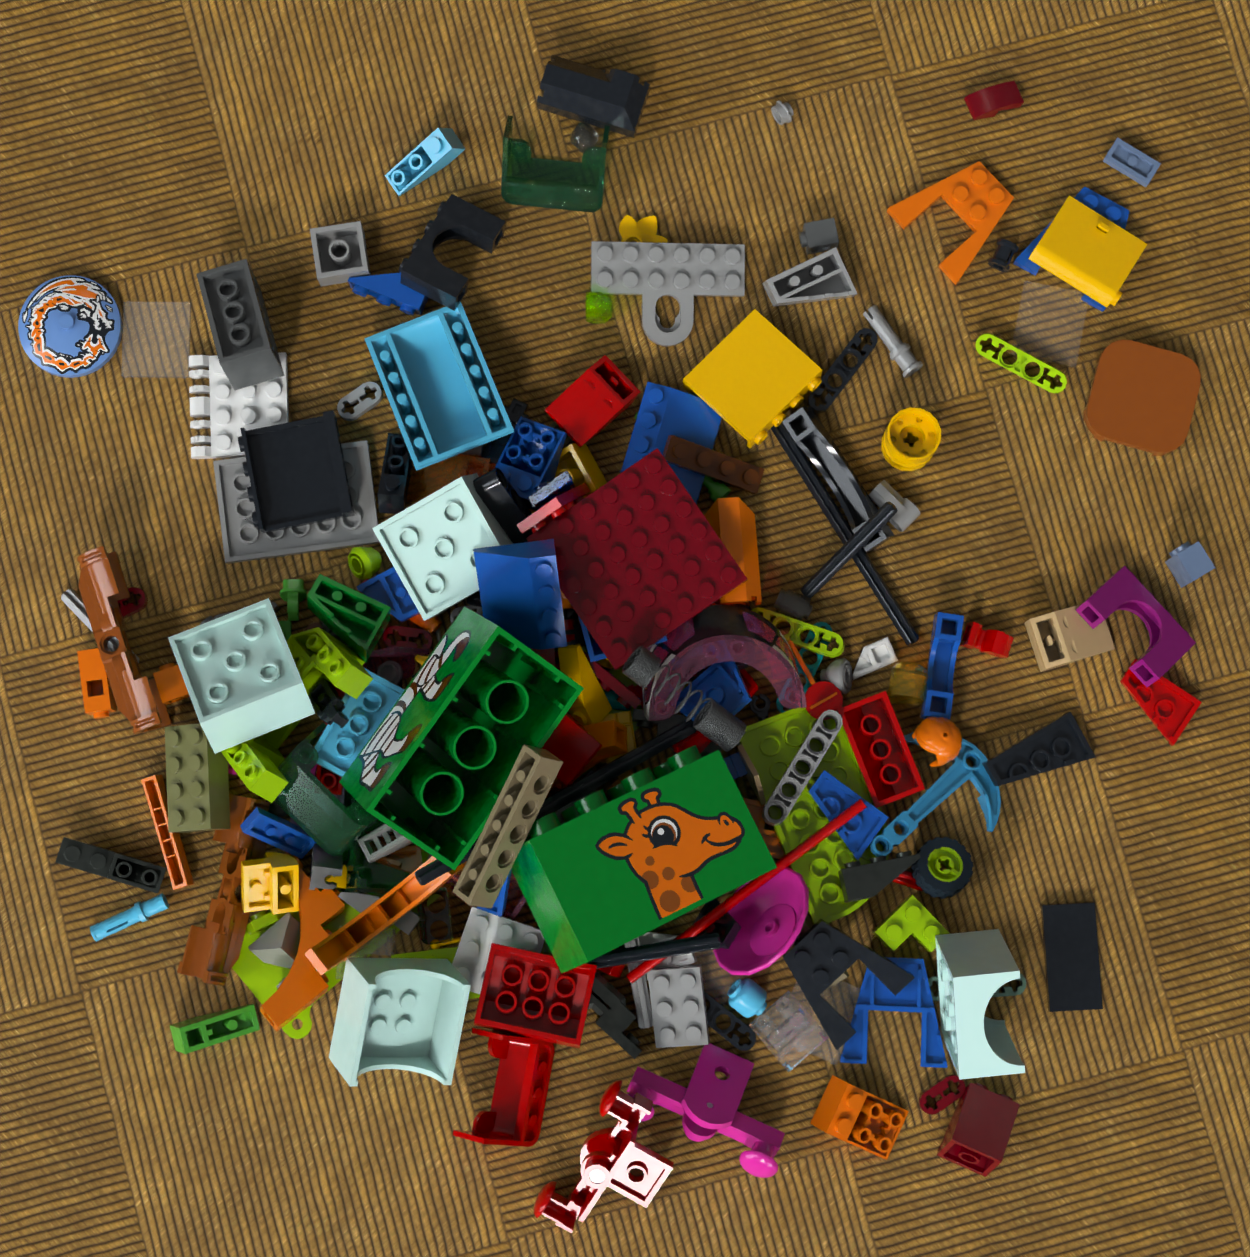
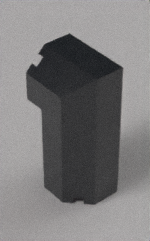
(593, 95)

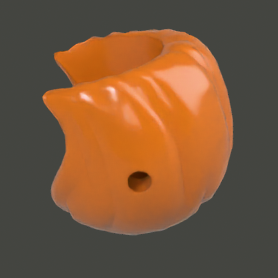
(940, 738)

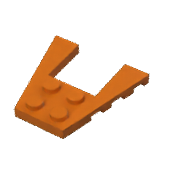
(974, 197)

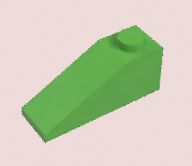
(214, 1028)

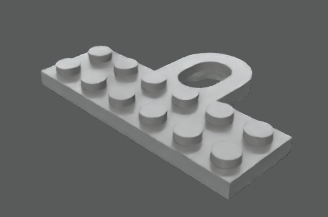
(668, 270)

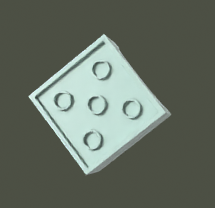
(435, 545)
(241, 676)
(969, 973)
(399, 1017)

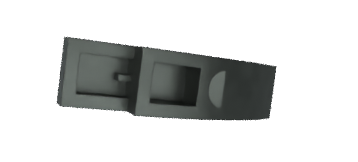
(110, 865)

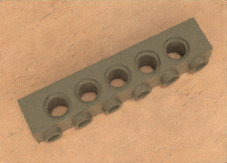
(507, 826)

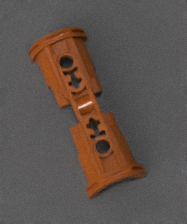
(101, 588)
(217, 946)

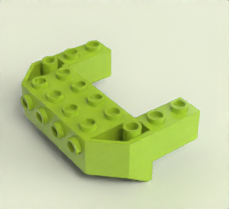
(316, 657)

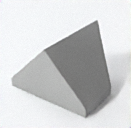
(279, 943)

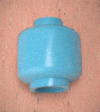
(747, 997)

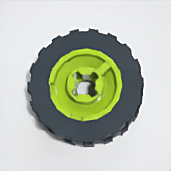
(950, 880)

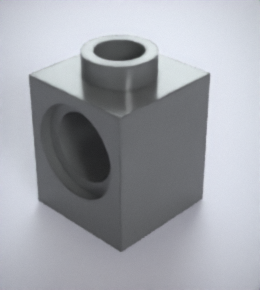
(819, 236)

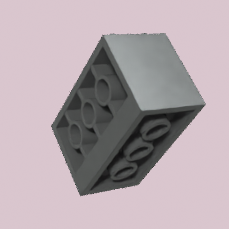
(240, 324)

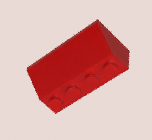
(880, 749)

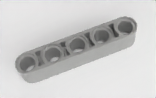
(805, 755)

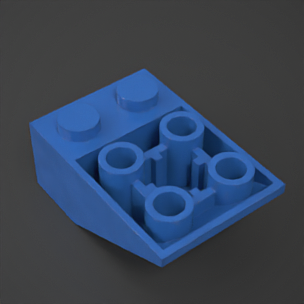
(531, 457)

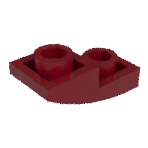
(991, 100)

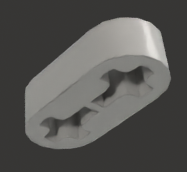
(356, 396)

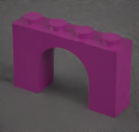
(1167, 637)

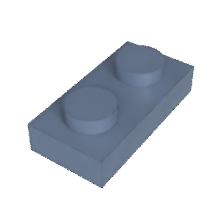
(1131, 162)

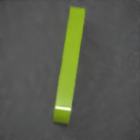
(1023, 359)
(799, 627)

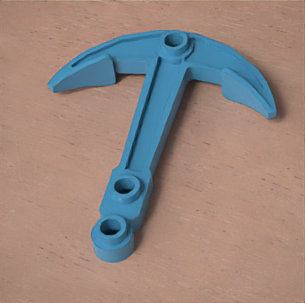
(946, 784)

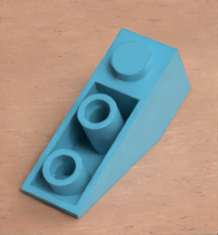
(425, 160)

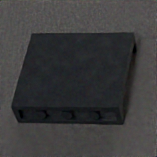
(296, 473)

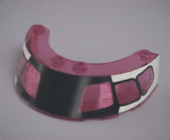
(717, 636)

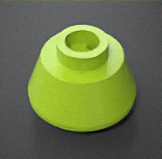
(364, 562)

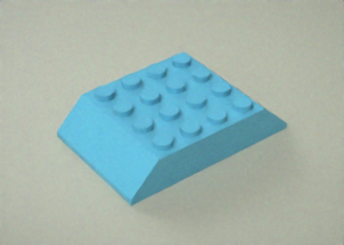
(438, 386)

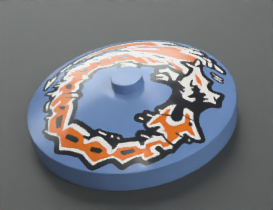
(70, 326)

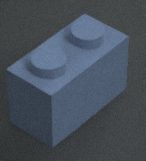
(1189, 563)

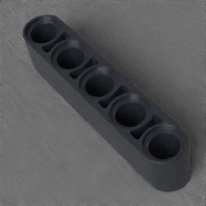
(503, 503)

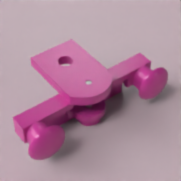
(712, 1106)

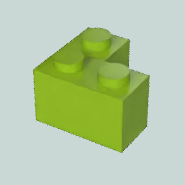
(907, 920)

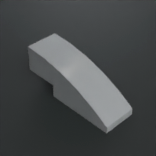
(362, 901)

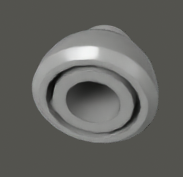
(839, 674)

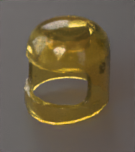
(909, 680)

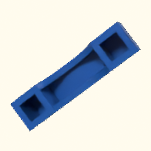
(941, 664)

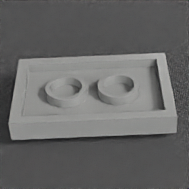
(678, 1006)

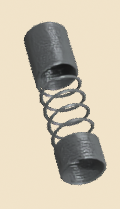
(713, 718)

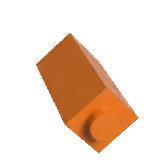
(95, 685)

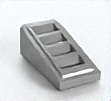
(392, 846)

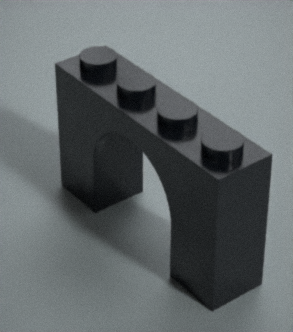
(454, 221)

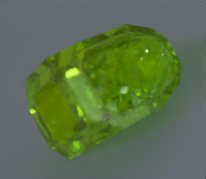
(598, 308)

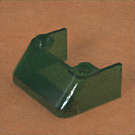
(553, 182)
(314, 806)

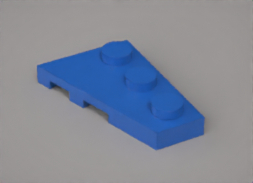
(833, 799)

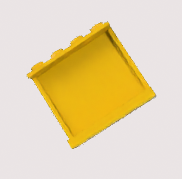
(754, 378)

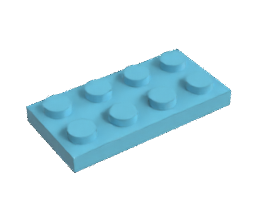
(341, 746)

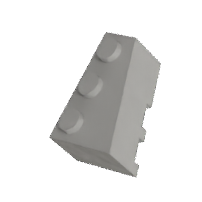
(811, 281)

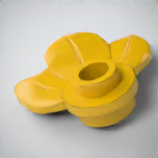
(641, 231)

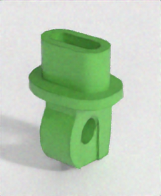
(293, 593)

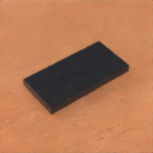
(1071, 957)

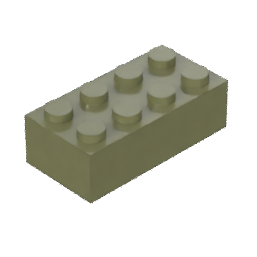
(195, 782)

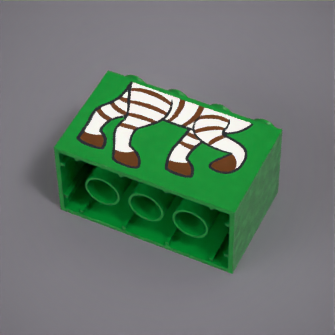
(457, 735)

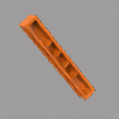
(170, 842)

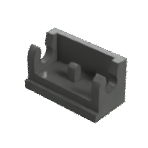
(323, 865)

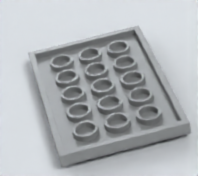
(247, 543)

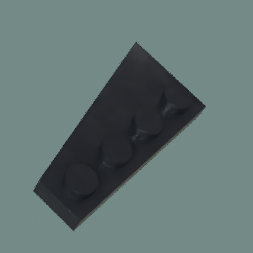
(1044, 750)

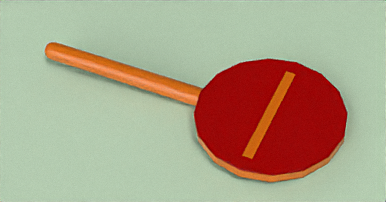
(820, 695)

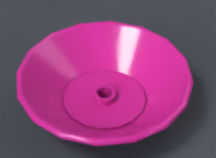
(768, 923)

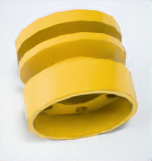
(919, 428)

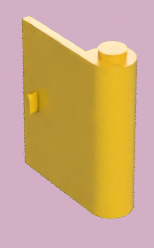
(1088, 252)

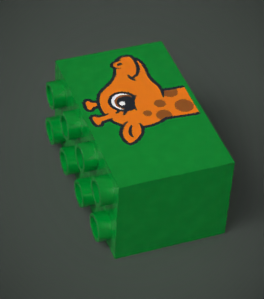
(639, 857)

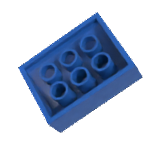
(676, 413)
(523, 592)

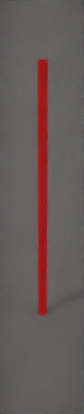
(756, 883)

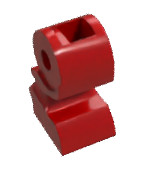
(986, 641)

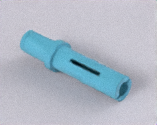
(139, 912)

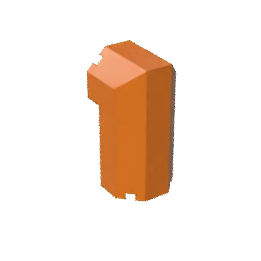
(737, 530)

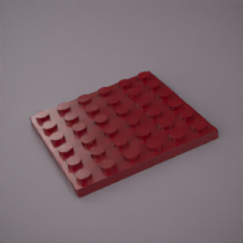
(639, 558)

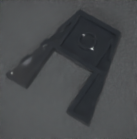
(822, 958)

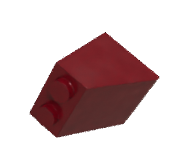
(979, 1129)

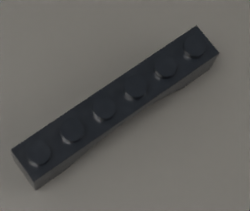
(820, 448)

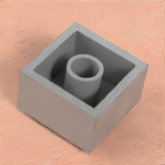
(339, 253)

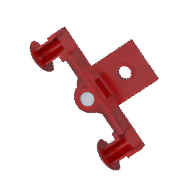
(607, 1161)

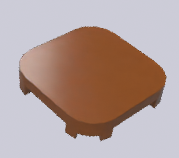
(1142, 397)

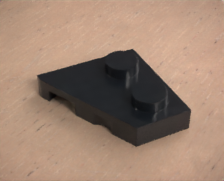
(725, 925)

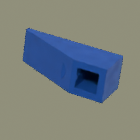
(389, 291)

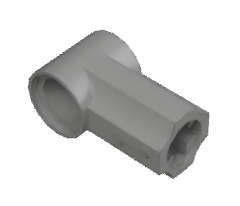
(907, 511)

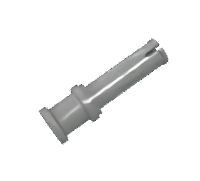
(898, 350)

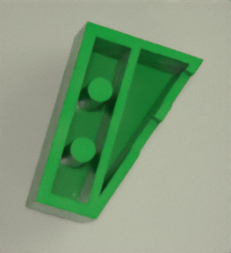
(349, 614)

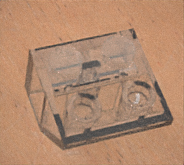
(788, 1031)

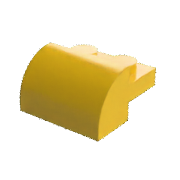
(270, 884)

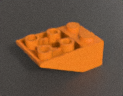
(859, 1117)

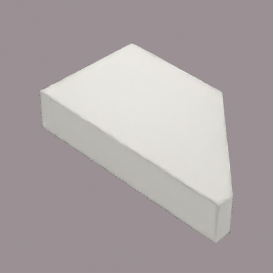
(874, 657)

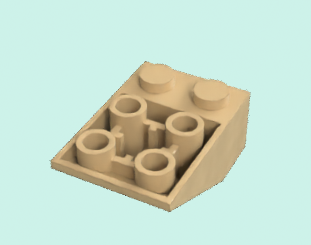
(1066, 638)

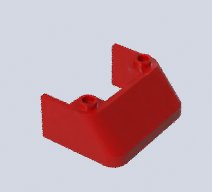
(518, 1091)

